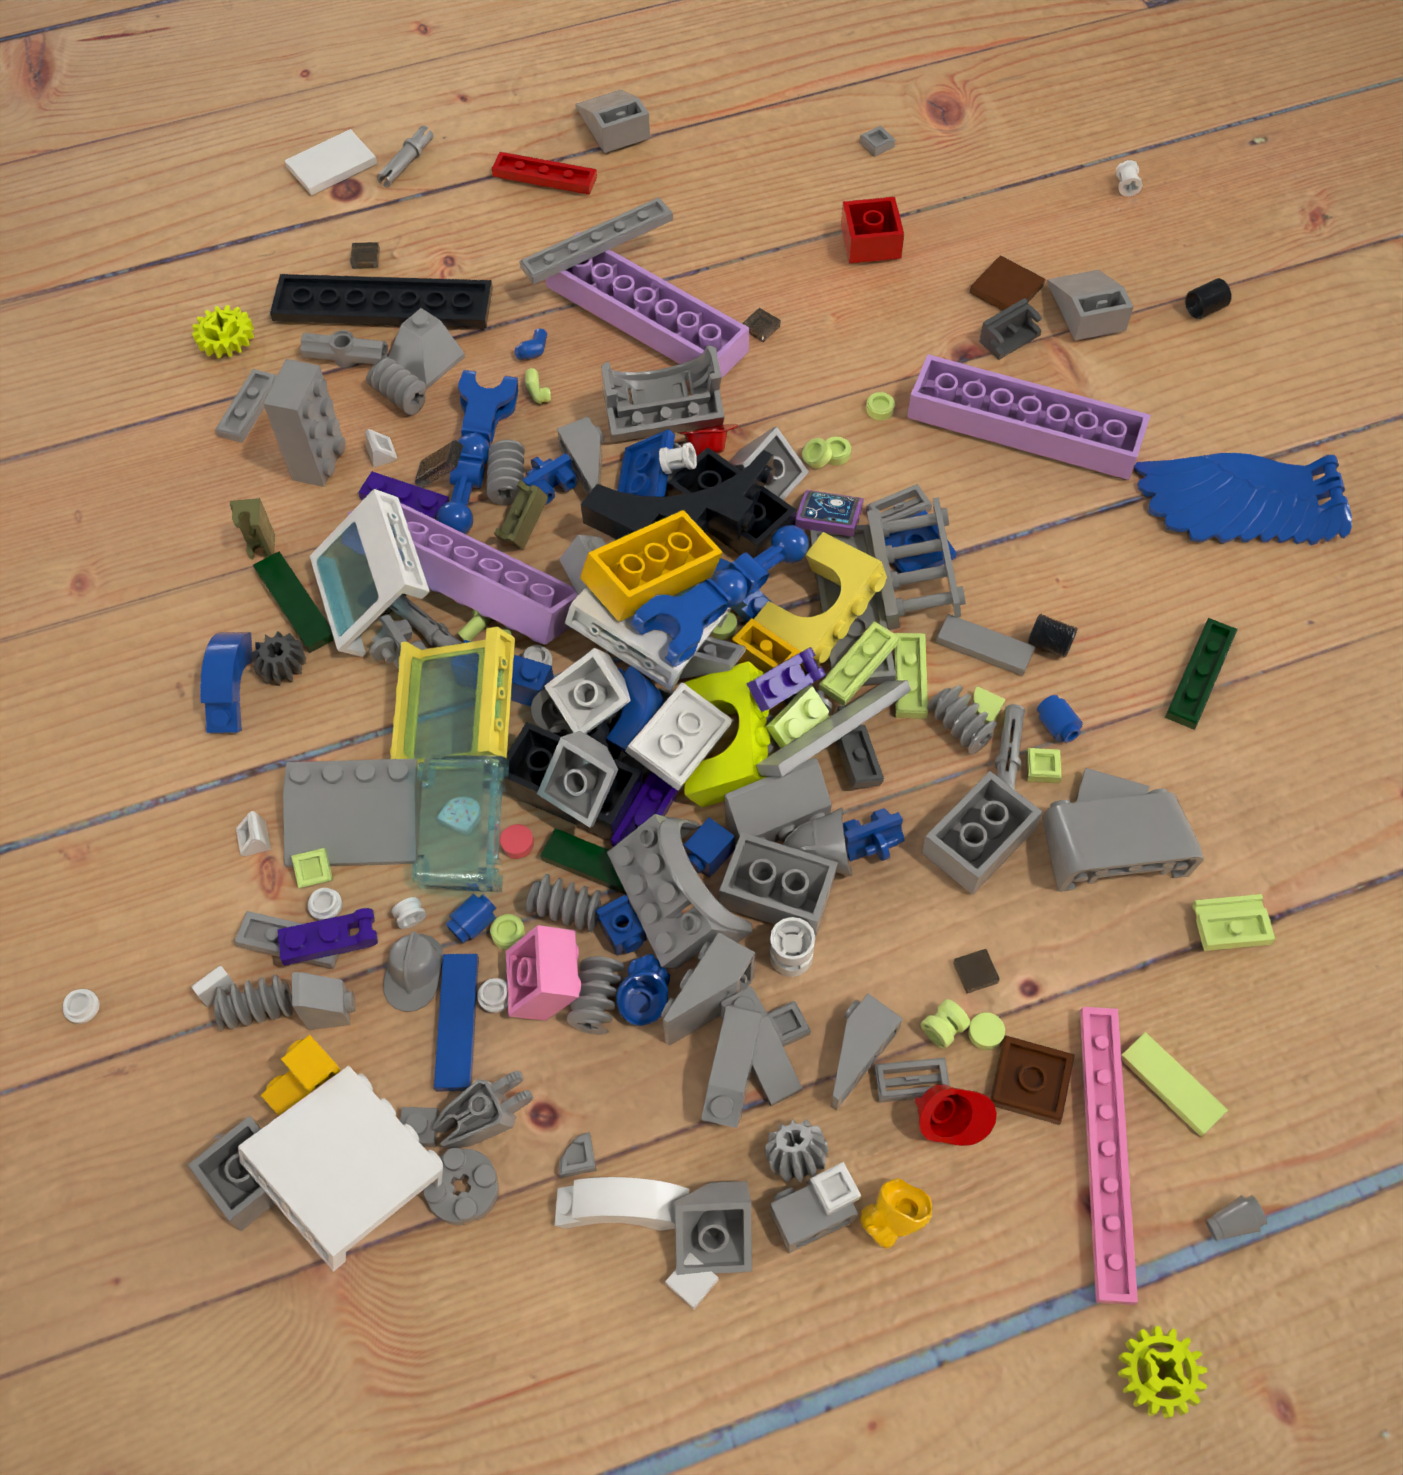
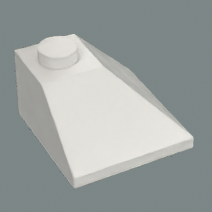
(589, 691)

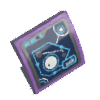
(829, 512)

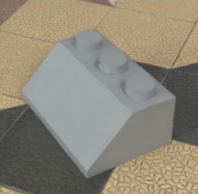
(778, 804)
(777, 882)

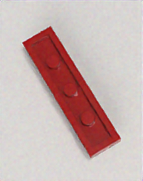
(544, 173)

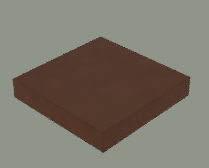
(1006, 284)
(1032, 1079)

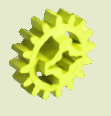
(223, 331)
(1175, 1381)

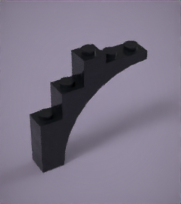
(722, 507)

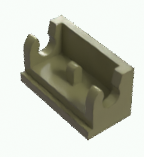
(522, 515)
(254, 524)

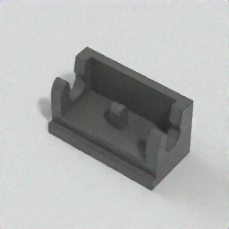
(1010, 329)

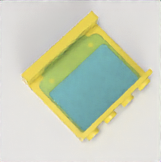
(454, 698)

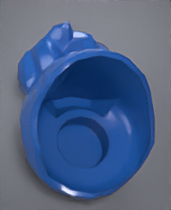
(643, 991)

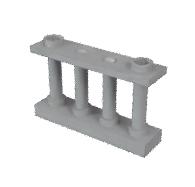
(896, 607)

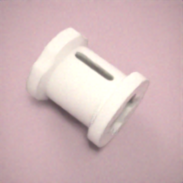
(1129, 183)
(677, 458)

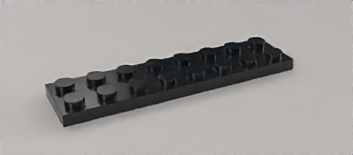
(380, 300)

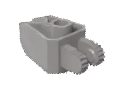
(482, 1111)

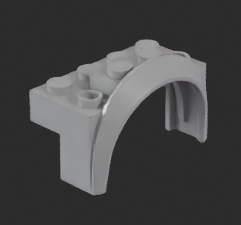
(663, 399)
(664, 883)

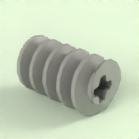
(397, 385)
(504, 471)
(962, 719)
(564, 903)
(592, 1000)
(252, 1003)

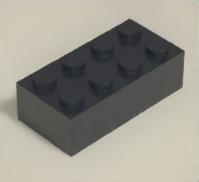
(769, 509)
(527, 767)

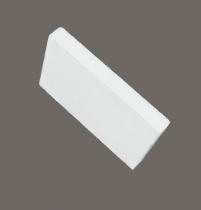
(331, 162)
(679, 736)

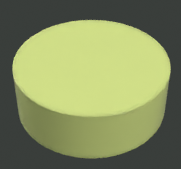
(880, 406)
(840, 450)
(817, 453)
(728, 628)
(507, 931)
(986, 1031)

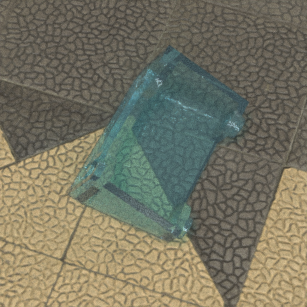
(460, 823)

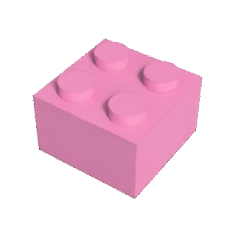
(542, 973)

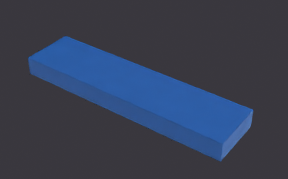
(456, 1022)

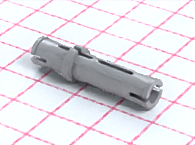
(411, 149)
(435, 633)
(1013, 720)

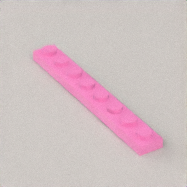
(1108, 1158)

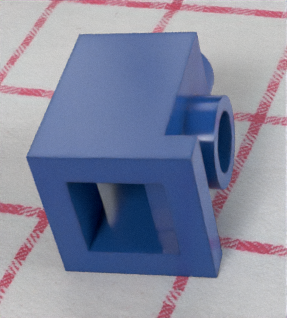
(616, 914)

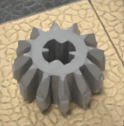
(796, 1150)

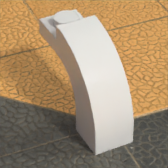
(618, 1201)

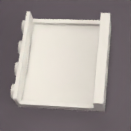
(339, 1164)

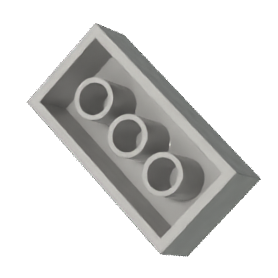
(305, 422)

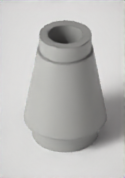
(1237, 1219)

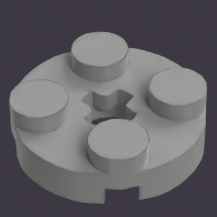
(467, 1206)

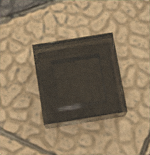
(365, 255)
(762, 324)
(976, 971)

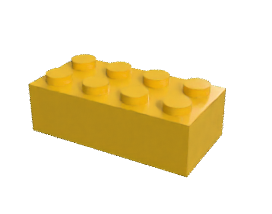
(650, 563)

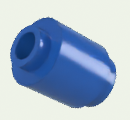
(1059, 719)
(471, 917)

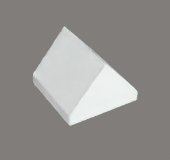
(379, 448)
(253, 835)

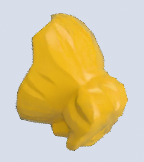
(897, 1212)

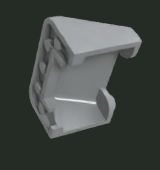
(1120, 838)

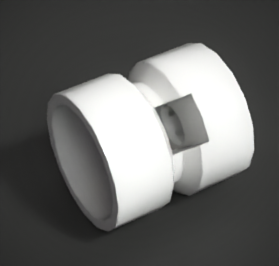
(792, 946)

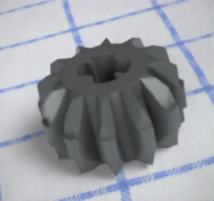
(278, 658)

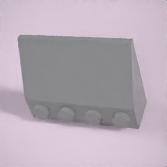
(354, 810)

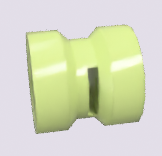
(945, 1023)

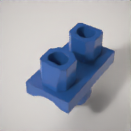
(550, 474)
(874, 837)

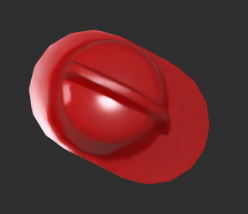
(711, 437)
(955, 1115)

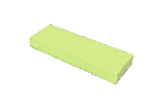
(859, 663)
(911, 666)
(1173, 1084)

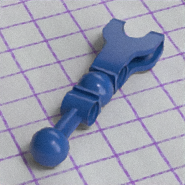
(482, 413)
(691, 613)

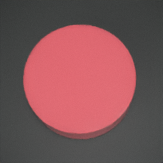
(517, 841)

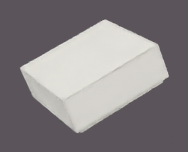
(207, 986)
(835, 1188)
(694, 1286)

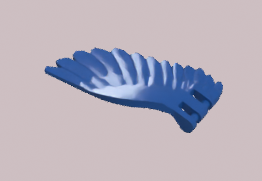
(1247, 498)

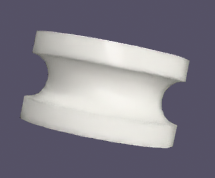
(408, 913)

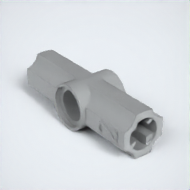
(343, 348)

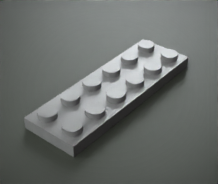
(829, 594)

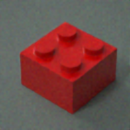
(872, 230)

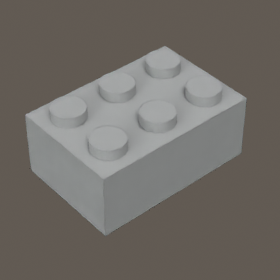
(981, 832)

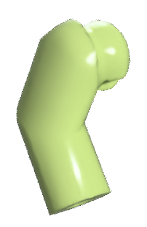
(532, 384)
(474, 626)

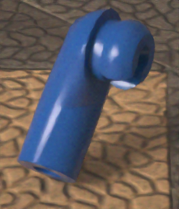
(532, 348)

